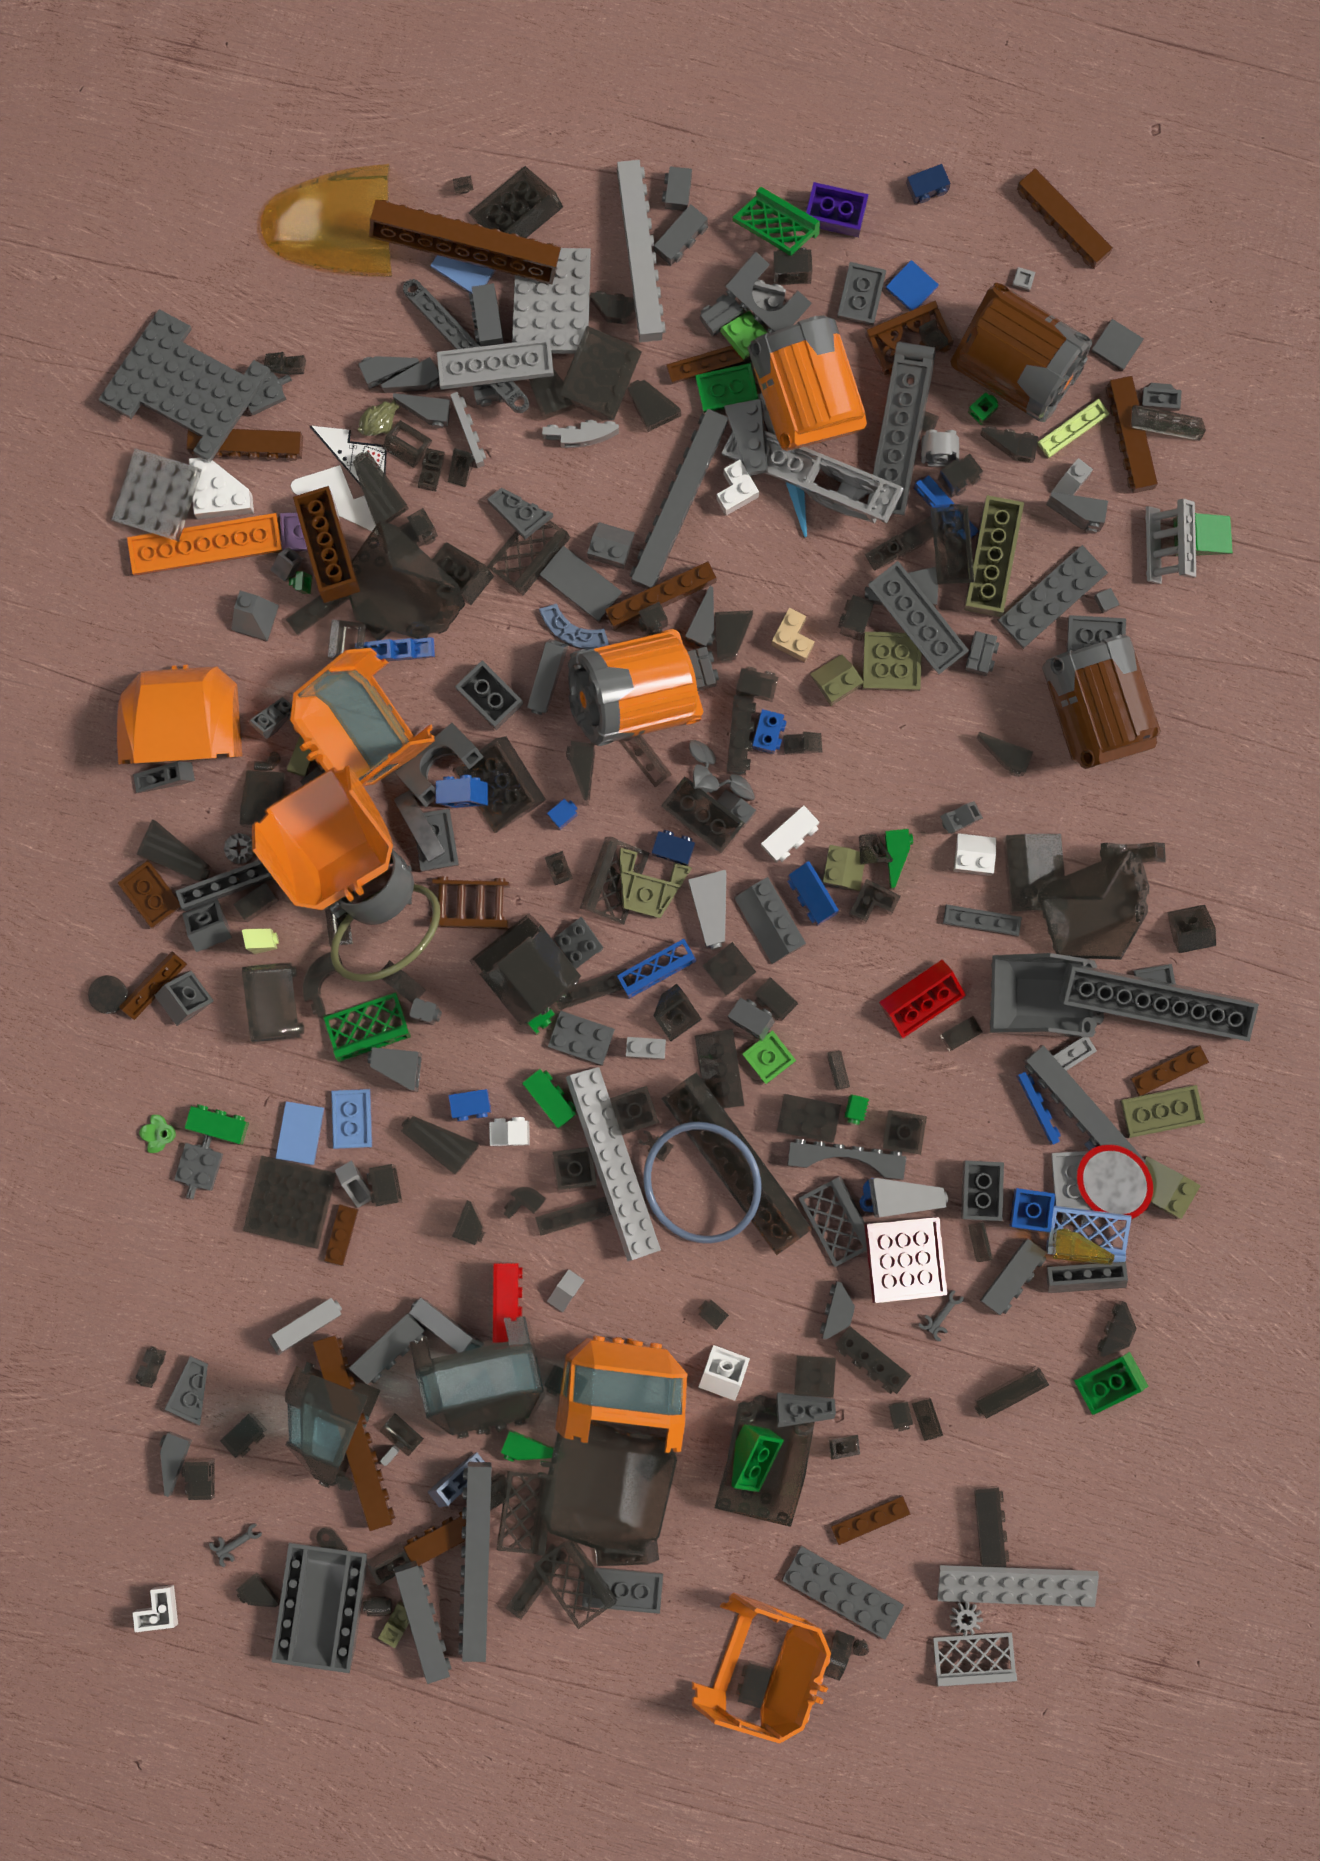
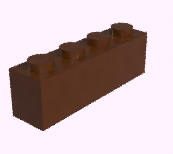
(436, 1540)

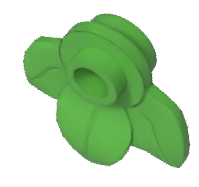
(155, 1134)

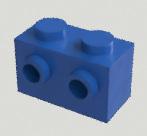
(768, 732)
(470, 1104)

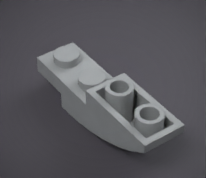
(589, 434)

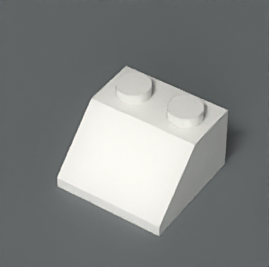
(975, 854)
(724, 1372)

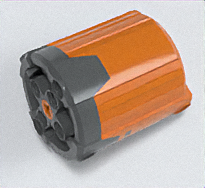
(807, 383)
(633, 688)

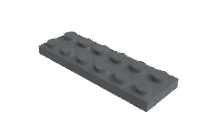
(1052, 596)
(918, 617)
(843, 1592)

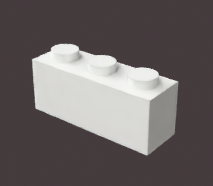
(790, 834)

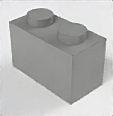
(645, 1048)

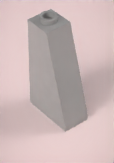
(710, 904)
(899, 1197)
(305, 1326)

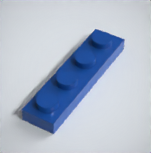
(1042, 1115)

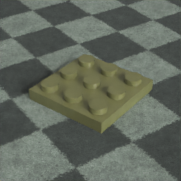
(891, 662)

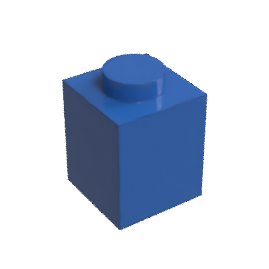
(563, 813)

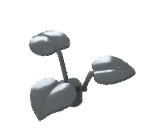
(706, 781)

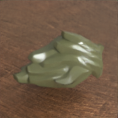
(378, 419)

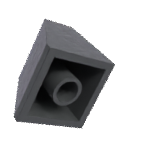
(397, 1065)

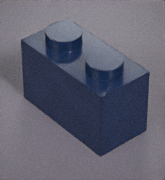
(928, 184)
(673, 848)

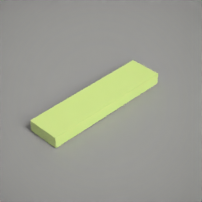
(1073, 428)

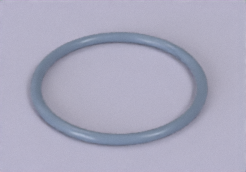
(747, 1154)

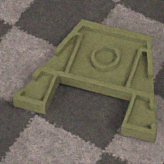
(646, 893)

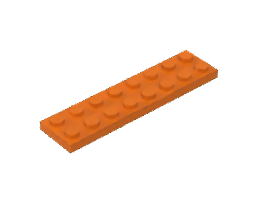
(205, 544)

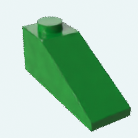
(898, 846)
(524, 1448)

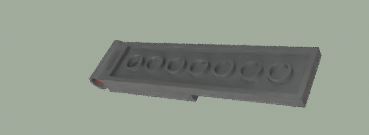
(904, 417)

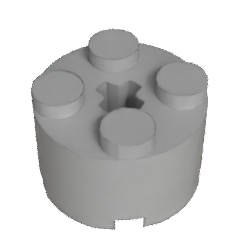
(939, 448)

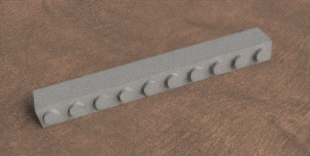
(639, 251)

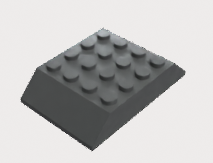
(320, 1607)

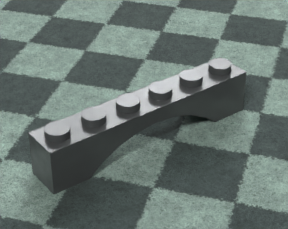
(887, 1165)

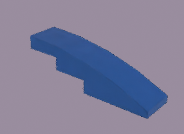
(402, 649)

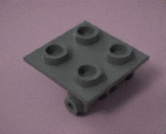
(578, 942)

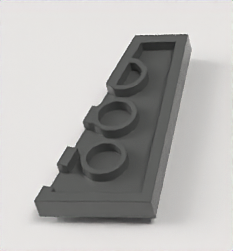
(749, 431)

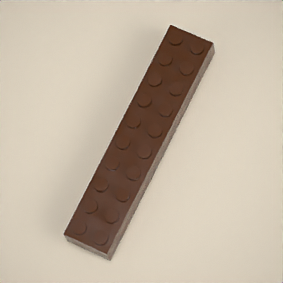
(464, 241)

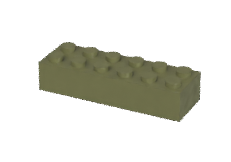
(994, 556)

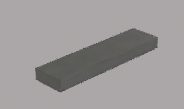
(982, 920)

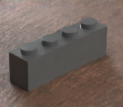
(1013, 1276)
(1086, 1277)

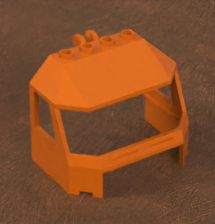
(791, 1685)

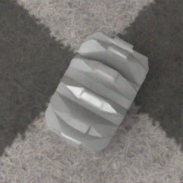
(969, 1612)

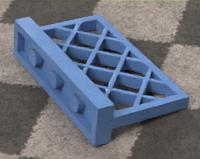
(1120, 1253)

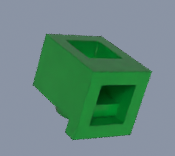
(987, 401)
(541, 1021)

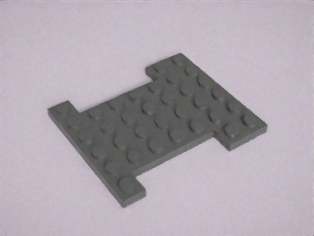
(183, 384)

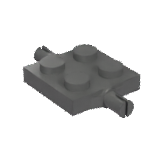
(269, 393)
(198, 1166)

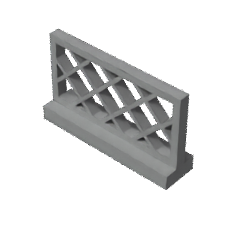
(981, 1676)

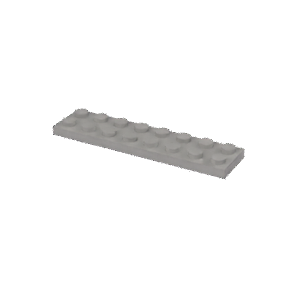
(1017, 1586)

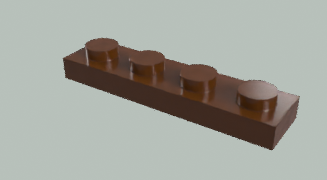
(703, 363)
(146, 991)
(1169, 1070)
(870, 1520)

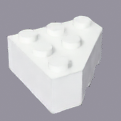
(219, 492)

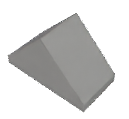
(565, 1290)

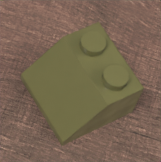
(837, 679)
(843, 868)

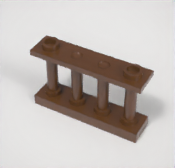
(479, 920)

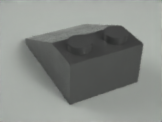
(1081, 511)

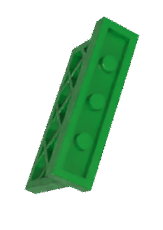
(786, 213)
(378, 1040)

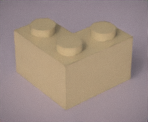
(788, 637)

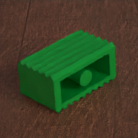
(856, 1109)

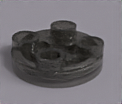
(107, 994)

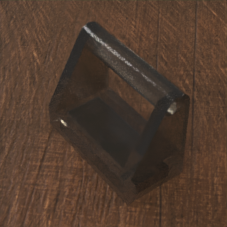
(402, 449)
(338, 636)

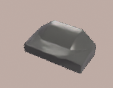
(1161, 397)

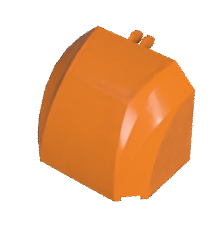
(178, 716)
(323, 840)

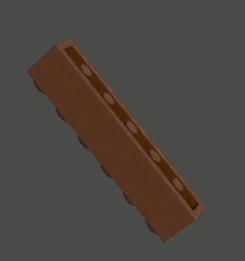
(1064, 218)
(1132, 441)
(256, 444)
(665, 593)

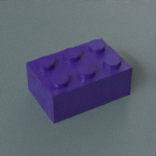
(837, 208)

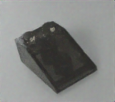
(465, 570)
(582, 762)
(259, 793)

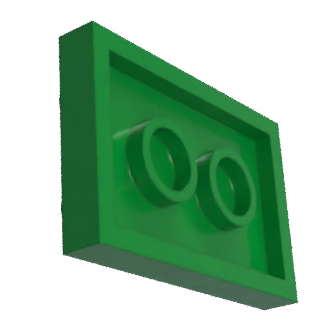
(726, 387)

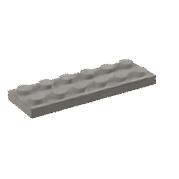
(495, 363)

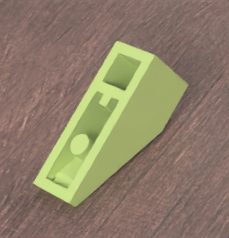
(260, 940)

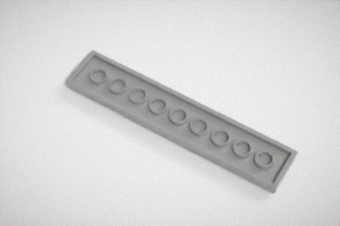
(613, 1163)

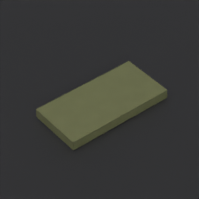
(1162, 1111)

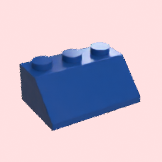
(812, 894)

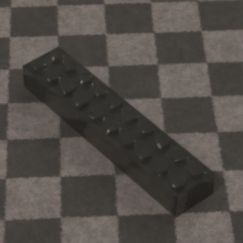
(776, 1215)

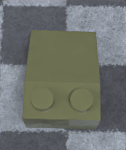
(1170, 1189)

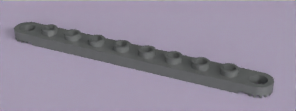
(458, 338)

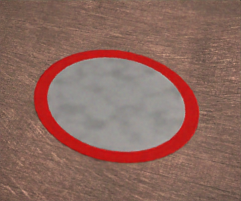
(1115, 1181)

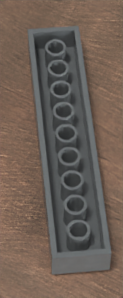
(1158, 1002)

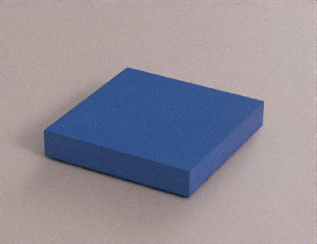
(912, 286)

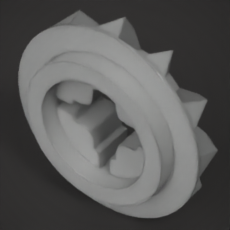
(246, 853)

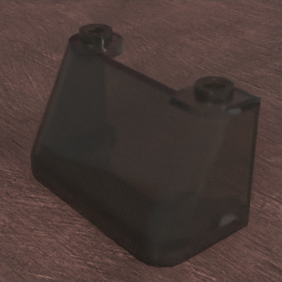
(271, 1003)

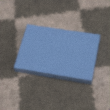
(462, 273)
(351, 1118)
(300, 1133)

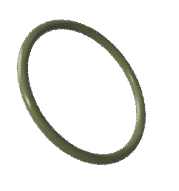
(402, 963)

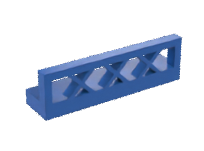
(934, 496)
(659, 975)

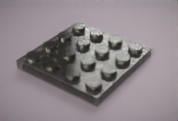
(156, 494)
(289, 1202)

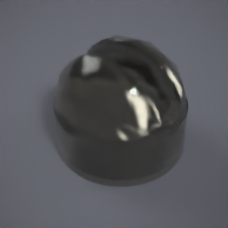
(860, 1647)

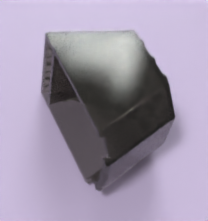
(526, 970)

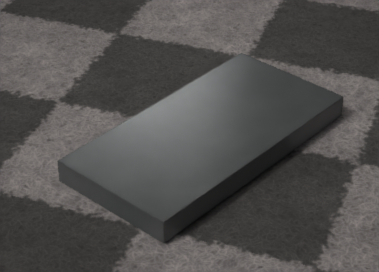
(580, 583)
(633, 1589)

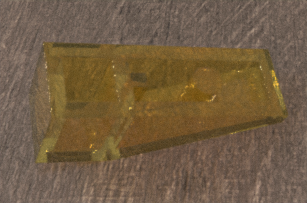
(1075, 1247)

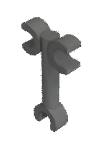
(933, 1326)
(223, 1550)

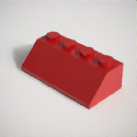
(922, 998)
(505, 1297)

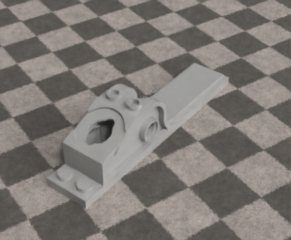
(802, 466)

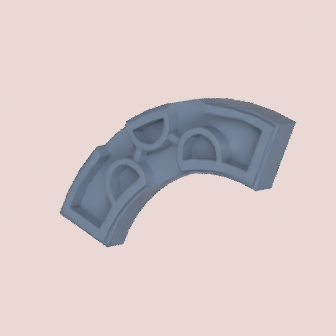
(569, 633)

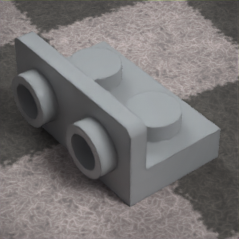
(768, 296)

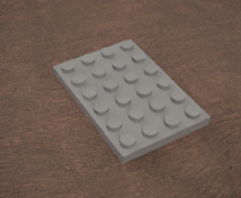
(556, 309)

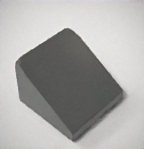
(1106, 600)

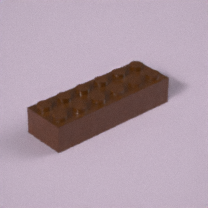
(326, 544)

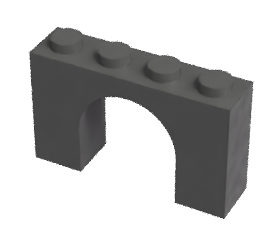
(742, 286)
(447, 743)

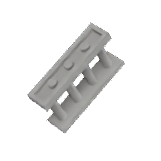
(1186, 541)

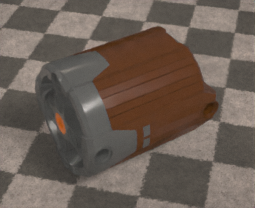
(1021, 352)
(1102, 702)

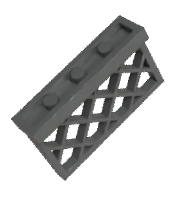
(852, 1212)

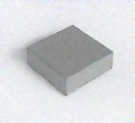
(1023, 279)
(390, 1455)

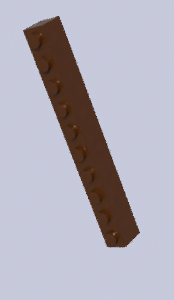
(359, 1451)

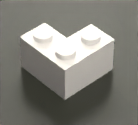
(741, 489)
(509, 1133)
(163, 1611)

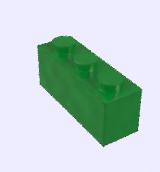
(550, 1098)
(217, 1124)

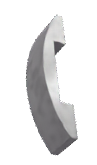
(419, 826)

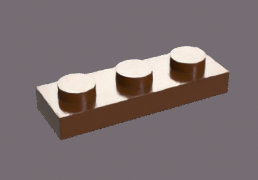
(341, 1235)

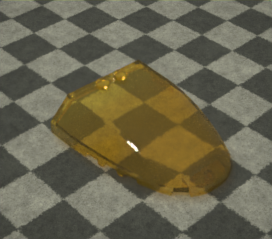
(329, 222)

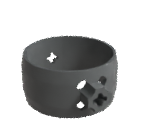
(387, 902)

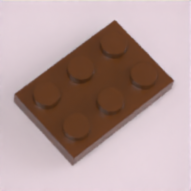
(150, 894)

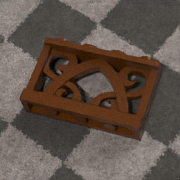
(884, 330)

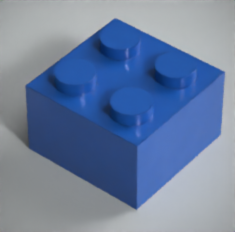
(461, 792)
(1032, 1210)

